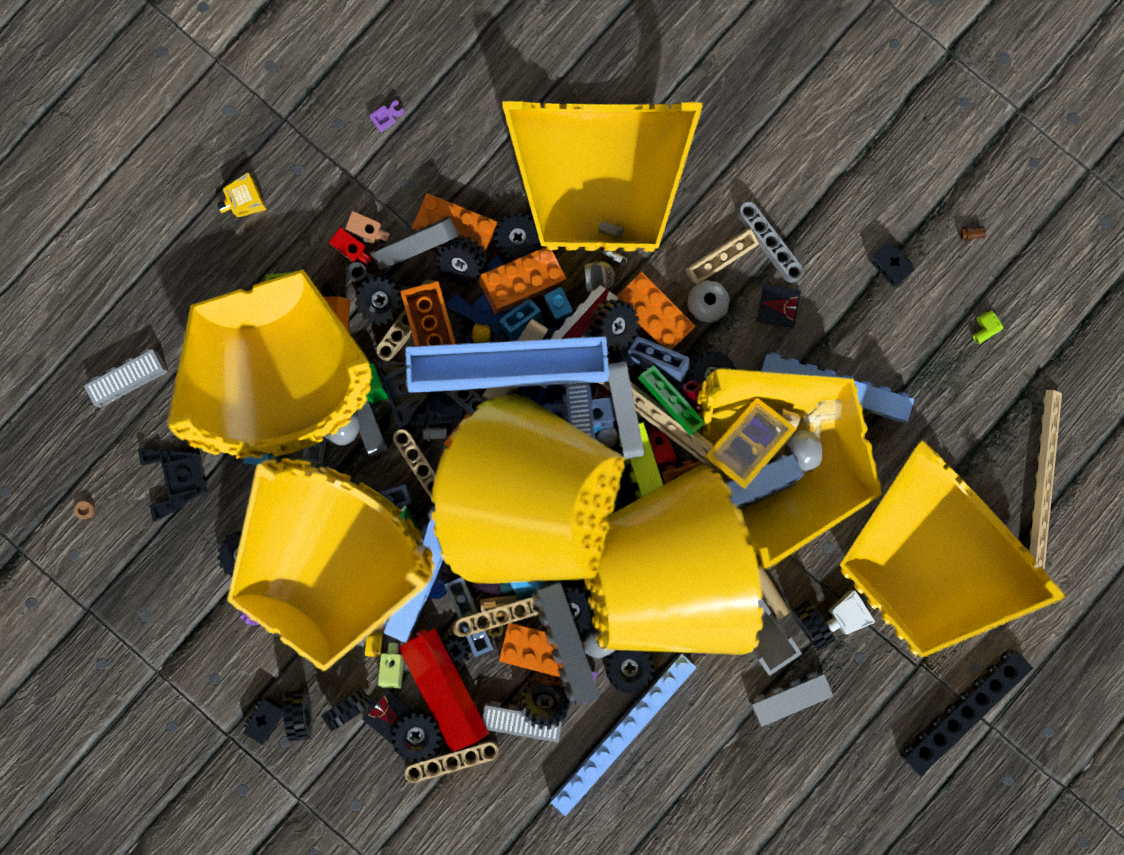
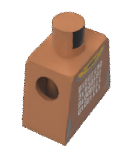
(359, 224)

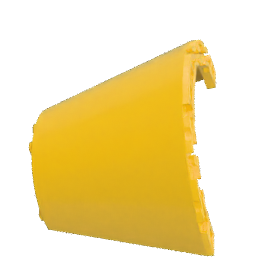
(601, 166)
(266, 371)
(523, 495)
(822, 496)
(324, 559)
(943, 560)
(678, 573)

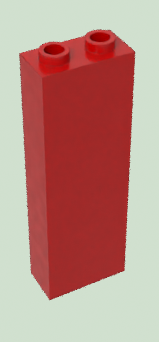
(443, 689)

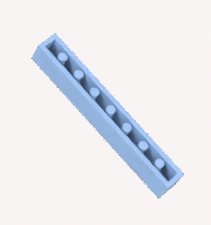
(873, 400)

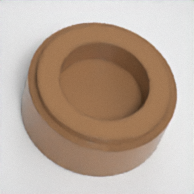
(84, 509)

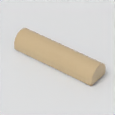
(722, 256)
(771, 596)

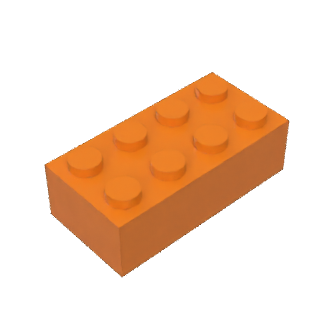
(465, 221)
(522, 279)
(657, 314)
(428, 315)
(528, 649)

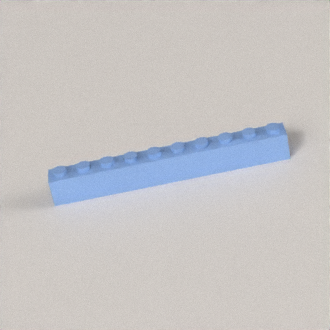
(622, 734)

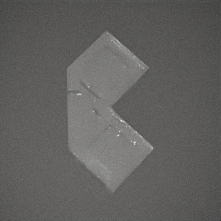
(823, 411)

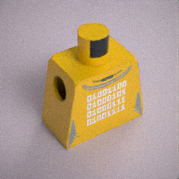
(242, 197)

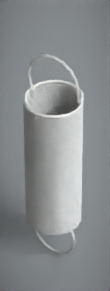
(615, 256)

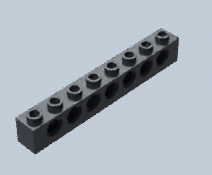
(990, 697)

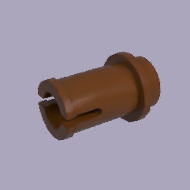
(972, 233)

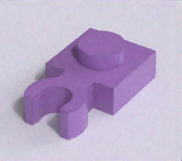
(384, 117)

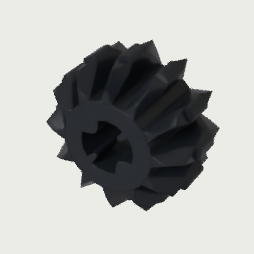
(461, 646)

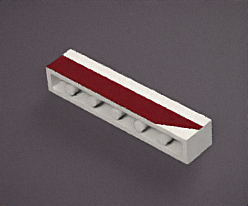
(578, 324)

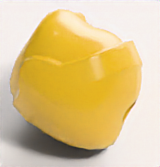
(481, 333)

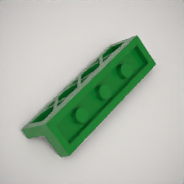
(672, 400)

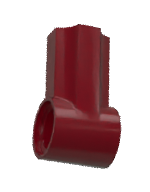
(691, 393)

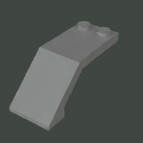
(774, 645)

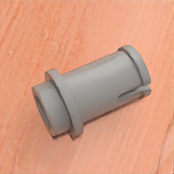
(611, 230)
(434, 433)

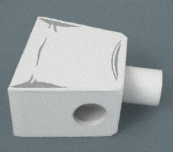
(849, 614)

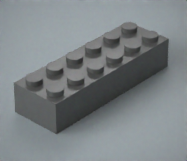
(566, 643)

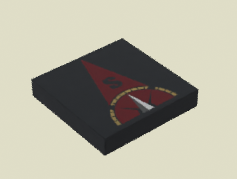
(778, 306)
(384, 713)

